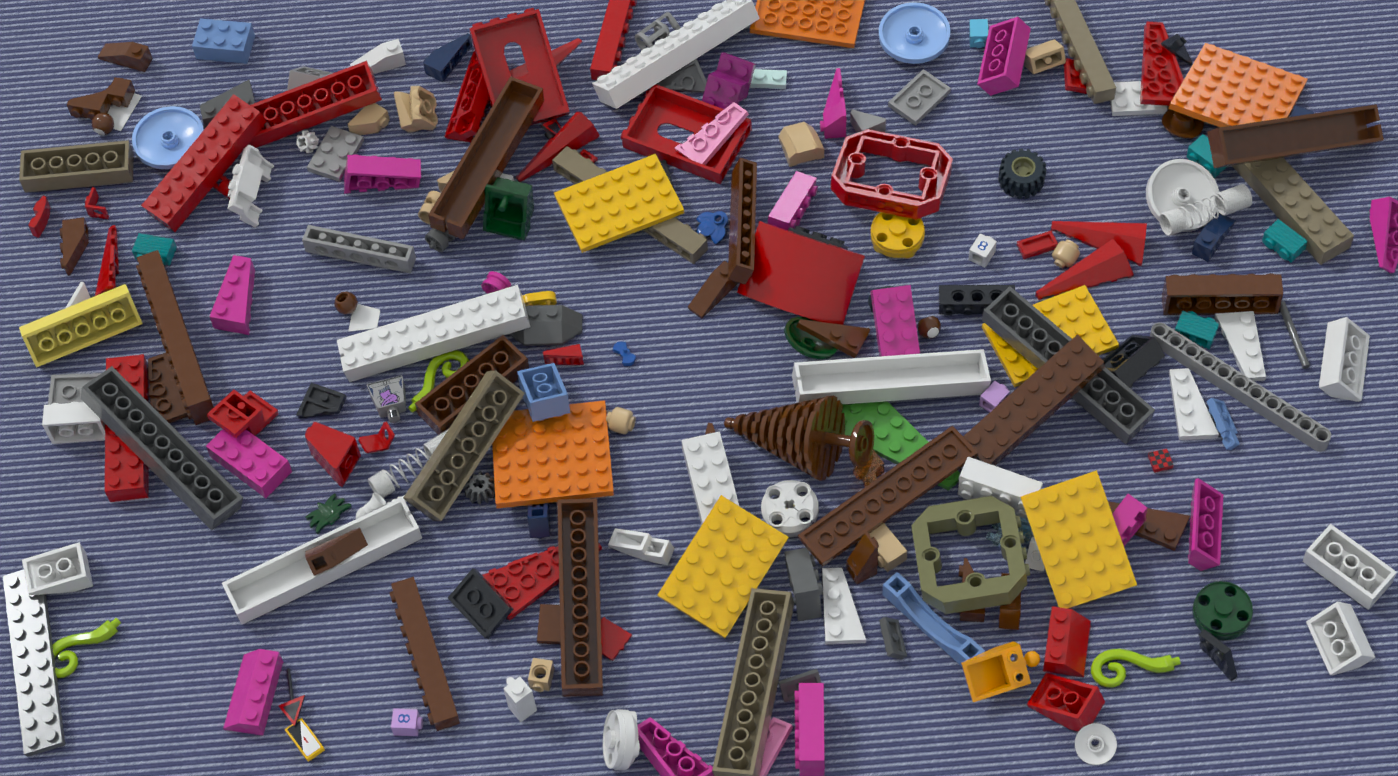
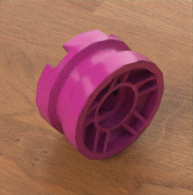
(495, 282)

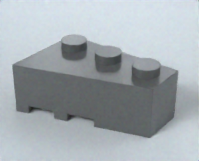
(212, 107)
(804, 583)

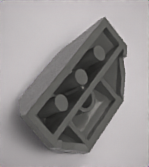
(549, 326)

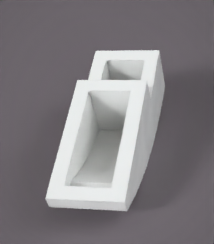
(642, 546)

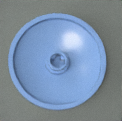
(914, 33)
(165, 136)

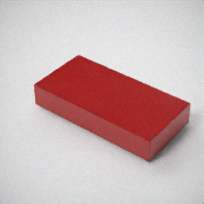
(1037, 244)

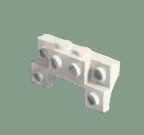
(246, 184)

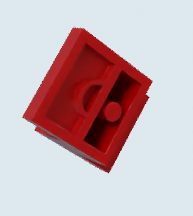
(242, 413)

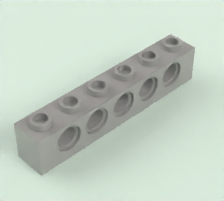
(359, 249)

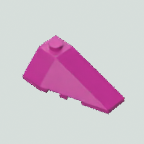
(834, 112)
(1385, 231)

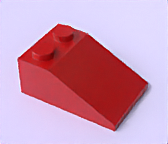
(1067, 701)

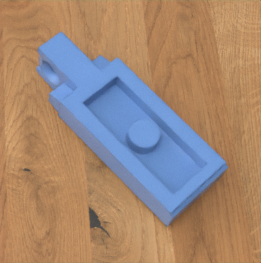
(1223, 423)

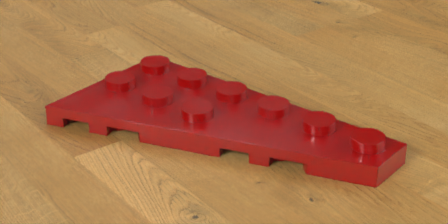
(1160, 68)
(526, 578)

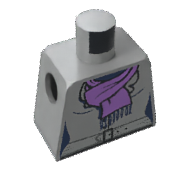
(389, 397)

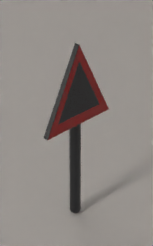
(293, 707)

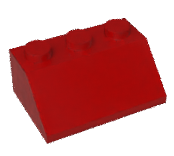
(1066, 642)

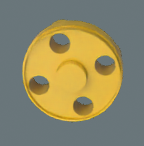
(897, 234)

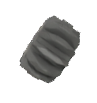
(479, 488)

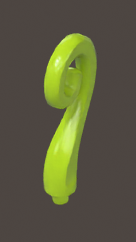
(429, 379)
(96, 636)
(1157, 665)

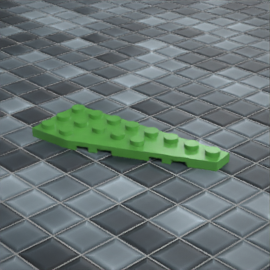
(894, 435)

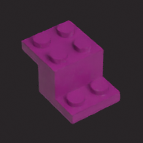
(729, 82)

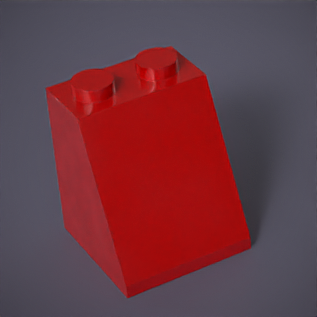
(333, 451)

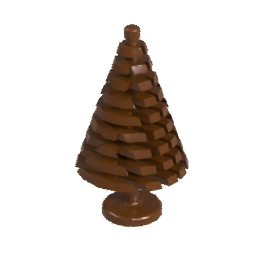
(807, 434)

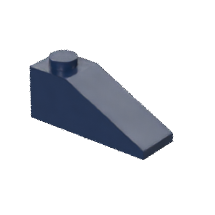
(445, 59)
(1212, 237)
(539, 520)

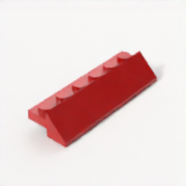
(469, 104)

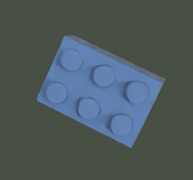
(223, 41)
(543, 392)

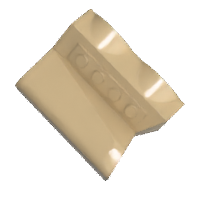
(416, 109)

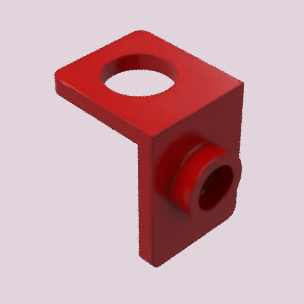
(90, 205)
(378, 441)

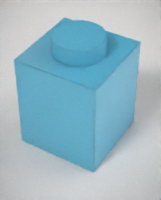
(978, 32)

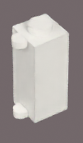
(519, 698)

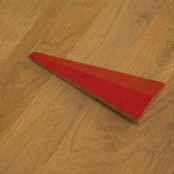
(110, 263)

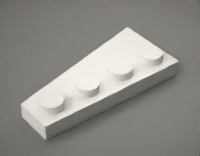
(1243, 342)
(1190, 410)
(840, 614)

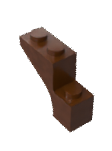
(117, 94)

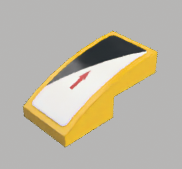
(304, 740)

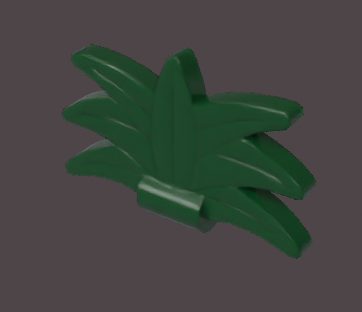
(327, 513)

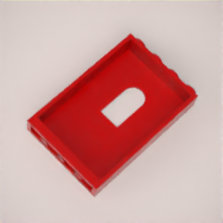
(530, 34)
(673, 108)

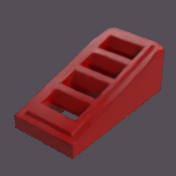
(564, 356)

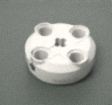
(790, 507)
(620, 739)

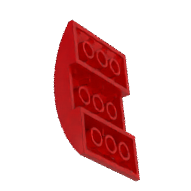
(802, 275)

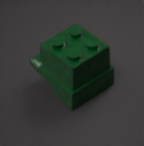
(508, 208)

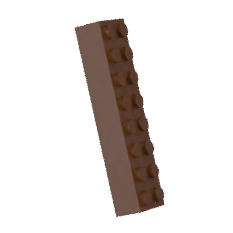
(1034, 401)

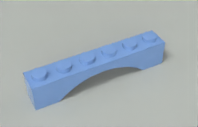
(908, 601)

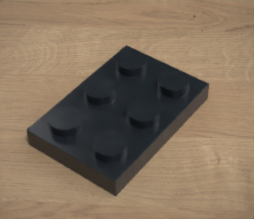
(480, 603)

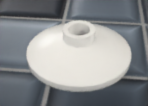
(1095, 754)

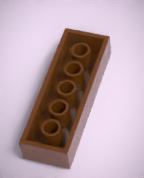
(1222, 294)
(447, 399)

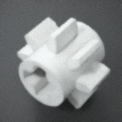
(307, 141)

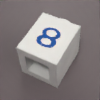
(982, 250)

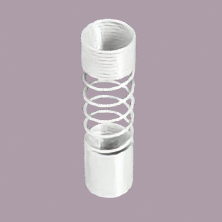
(1225, 202)
(381, 482)

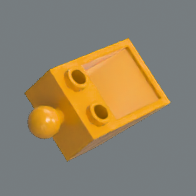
(995, 672)

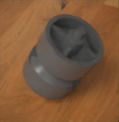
(438, 240)

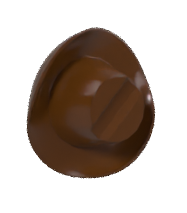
(1181, 125)

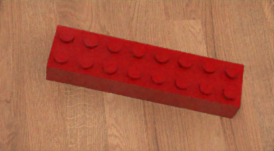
(316, 103)
(204, 163)
(124, 471)

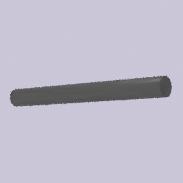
(1294, 336)

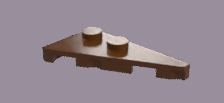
(842, 337)

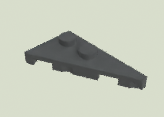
(686, 79)

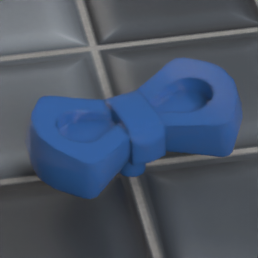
(627, 358)

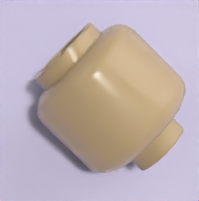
(1066, 254)
(621, 420)

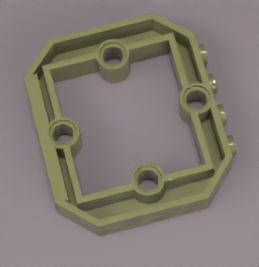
(964, 518)

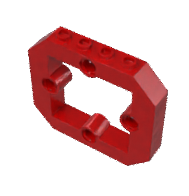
(883, 198)

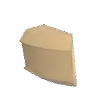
(800, 143)

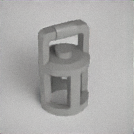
(661, 31)

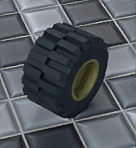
(1022, 173)

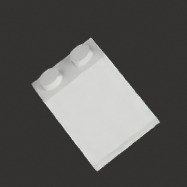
(58, 571)

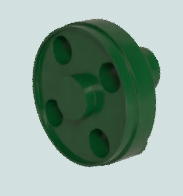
(1222, 610)

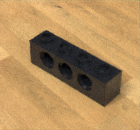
(967, 295)

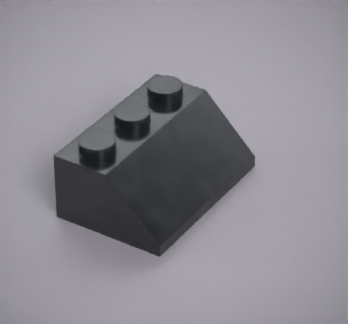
(1134, 358)

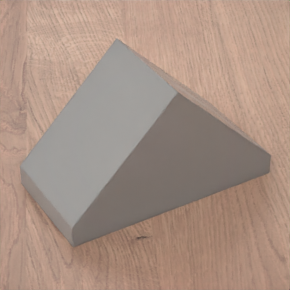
(863, 121)

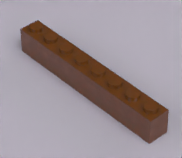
(742, 221)
(425, 654)

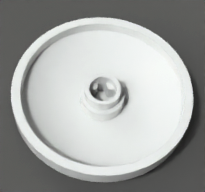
(1178, 184)

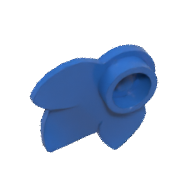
(710, 227)

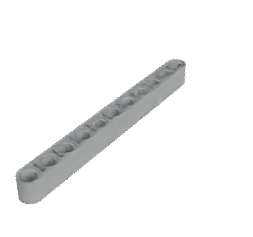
(1245, 392)

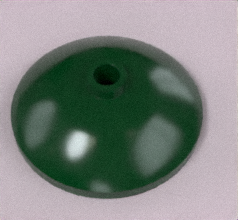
(806, 343)

